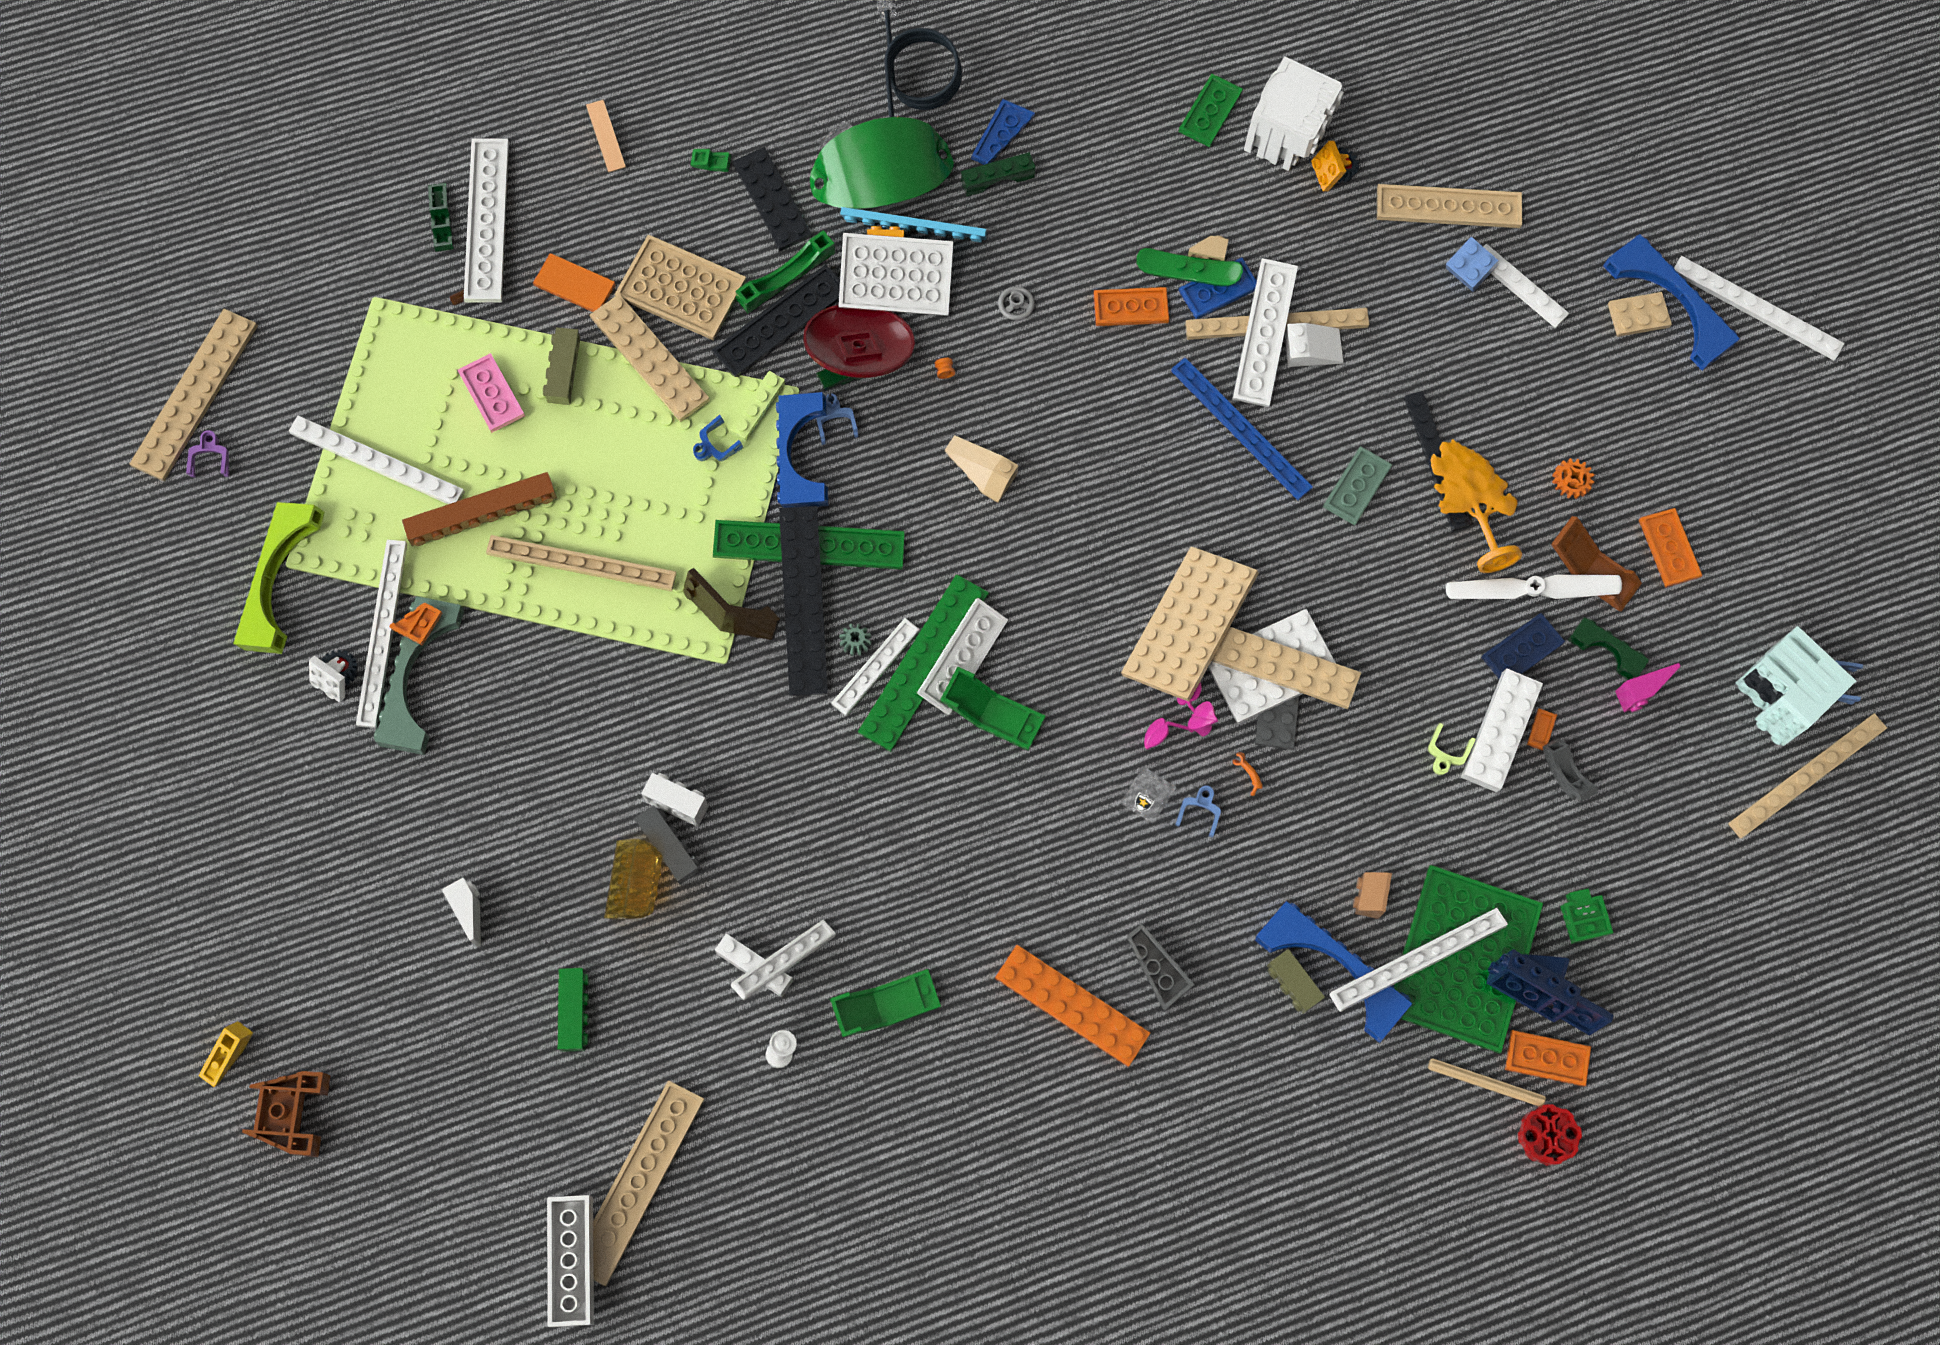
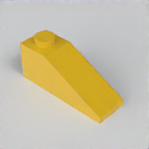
(225, 1052)

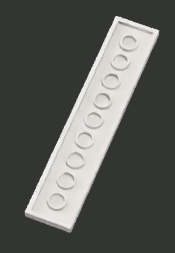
(486, 220)

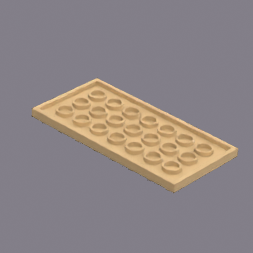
(1190, 623)

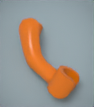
(1256, 782)

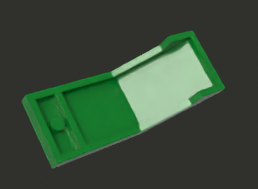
(992, 711)
(885, 1004)

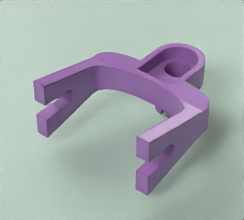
(206, 446)

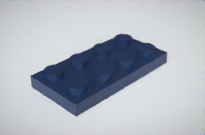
(1524, 647)

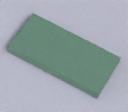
(1357, 485)

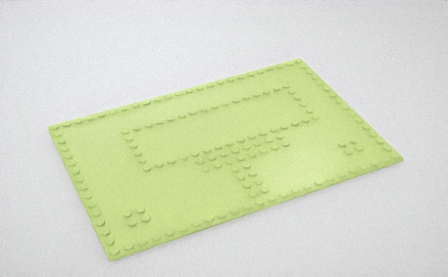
(612, 455)

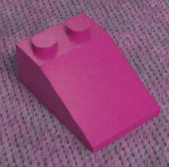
(1637, 691)

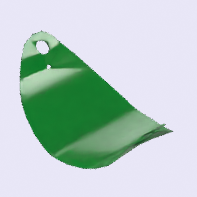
(880, 163)

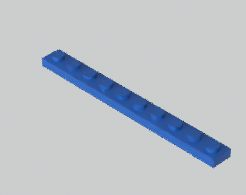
(1242, 429)

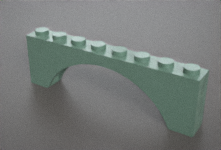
(397, 725)

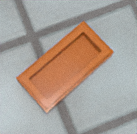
(1541, 729)

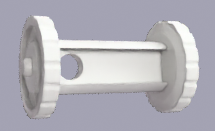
(781, 1049)

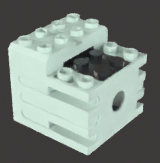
(1793, 686)

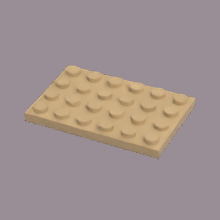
(680, 287)

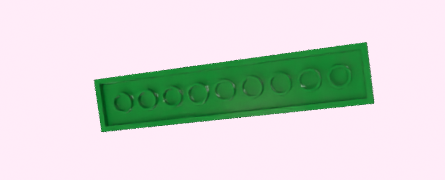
(837, 544)
(900, 697)

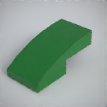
(711, 161)

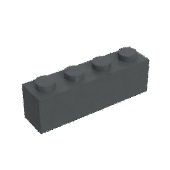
(664, 839)

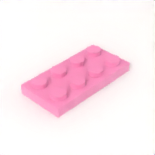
(491, 393)

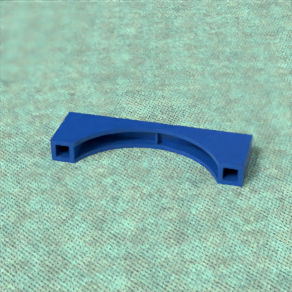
(1642, 261)
(1294, 930)

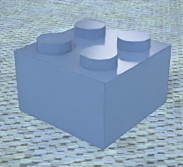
(1472, 264)

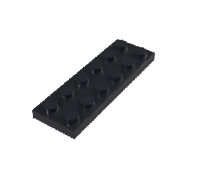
(772, 199)

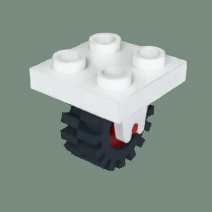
(333, 673)

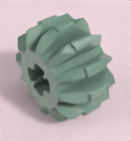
(855, 646)

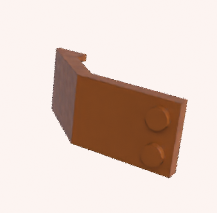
(1584, 558)

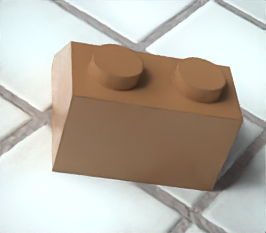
(1372, 894)

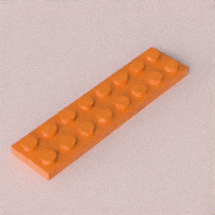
(1072, 1005)

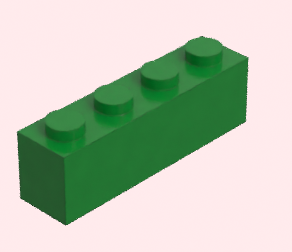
(571, 1009)

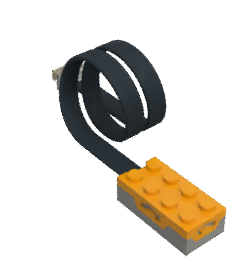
(887, 10)

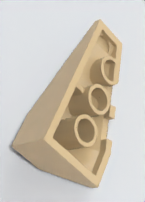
(985, 468)

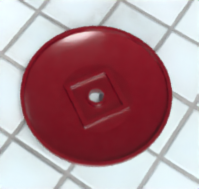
(882, 339)

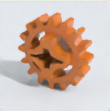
(1568, 484)

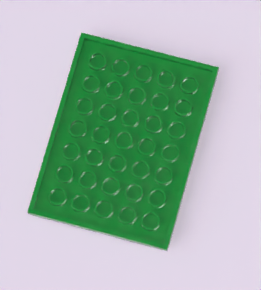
(1454, 992)

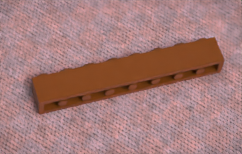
(479, 509)

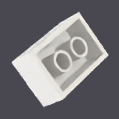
(675, 798)

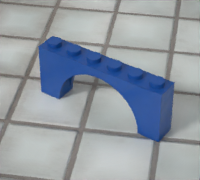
(793, 414)

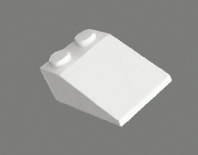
(1312, 345)
(466, 906)

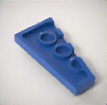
(1002, 129)

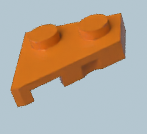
(418, 623)

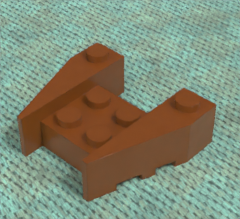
(281, 1112)

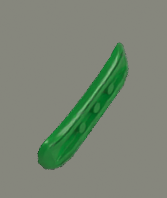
(1189, 268)

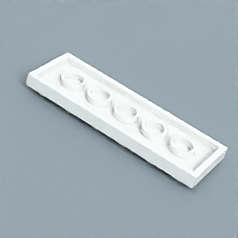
(964, 650)

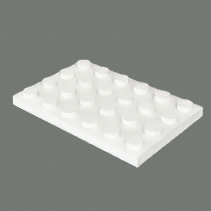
(895, 274)
(1250, 695)

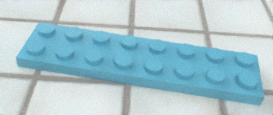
(906, 223)

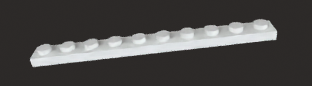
(1758, 308)
(376, 461)
(381, 634)
(1418, 959)

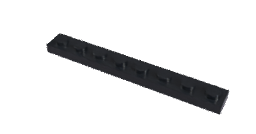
(1430, 445)

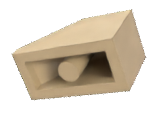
(1210, 248)

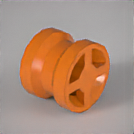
(944, 368)

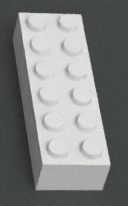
(1501, 730)
(570, 1261)

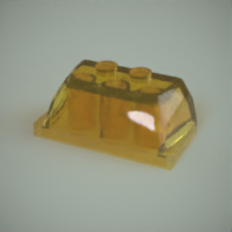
(633, 880)

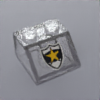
(1148, 795)

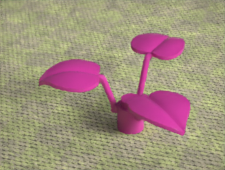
(1199, 722)

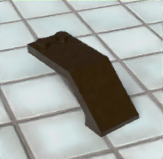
(727, 617)

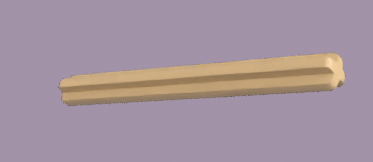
(1486, 1082)

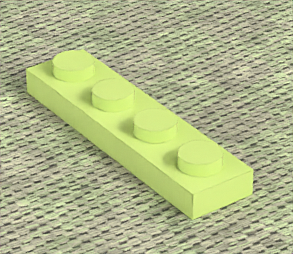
(757, 406)

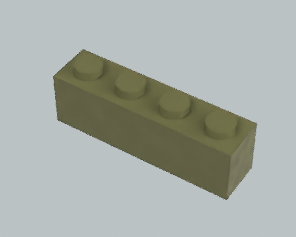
(562, 366)

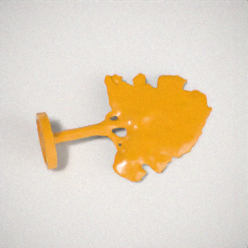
(1466, 484)

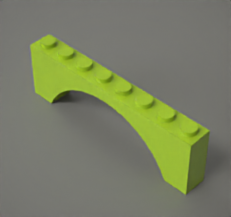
(287, 528)

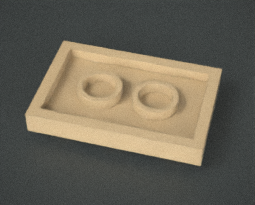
(1639, 314)

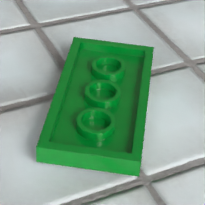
(1210, 110)

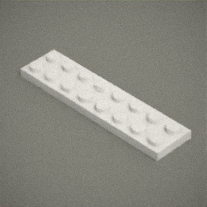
(1265, 332)

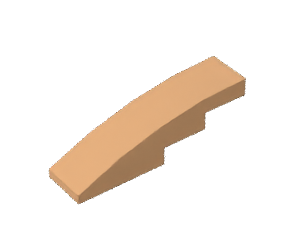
(605, 136)

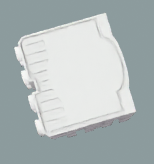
(1292, 113)

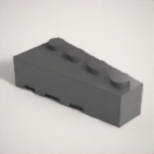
(1160, 969)

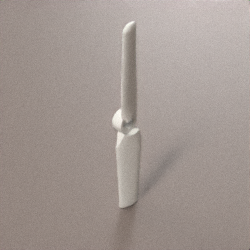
(1554, 587)

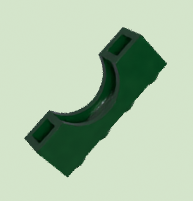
(1015, 168)
(1628, 661)

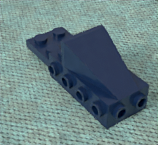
(1540, 983)

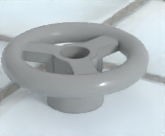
(1016, 295)

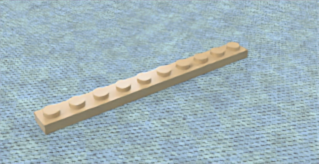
(1238, 325)
(581, 563)
(1807, 776)

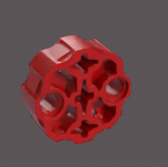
(1540, 1125)

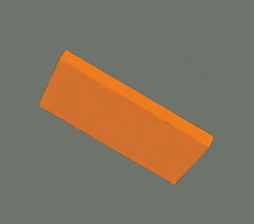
(573, 283)
(1131, 306)
(1670, 547)
(1548, 1058)

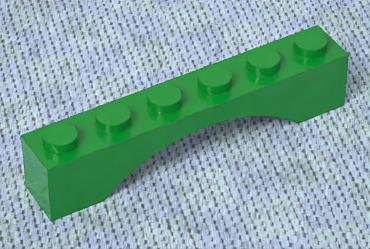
(762, 289)

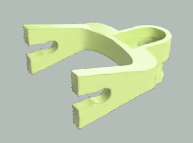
(1444, 758)

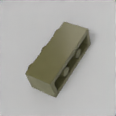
(1295, 981)

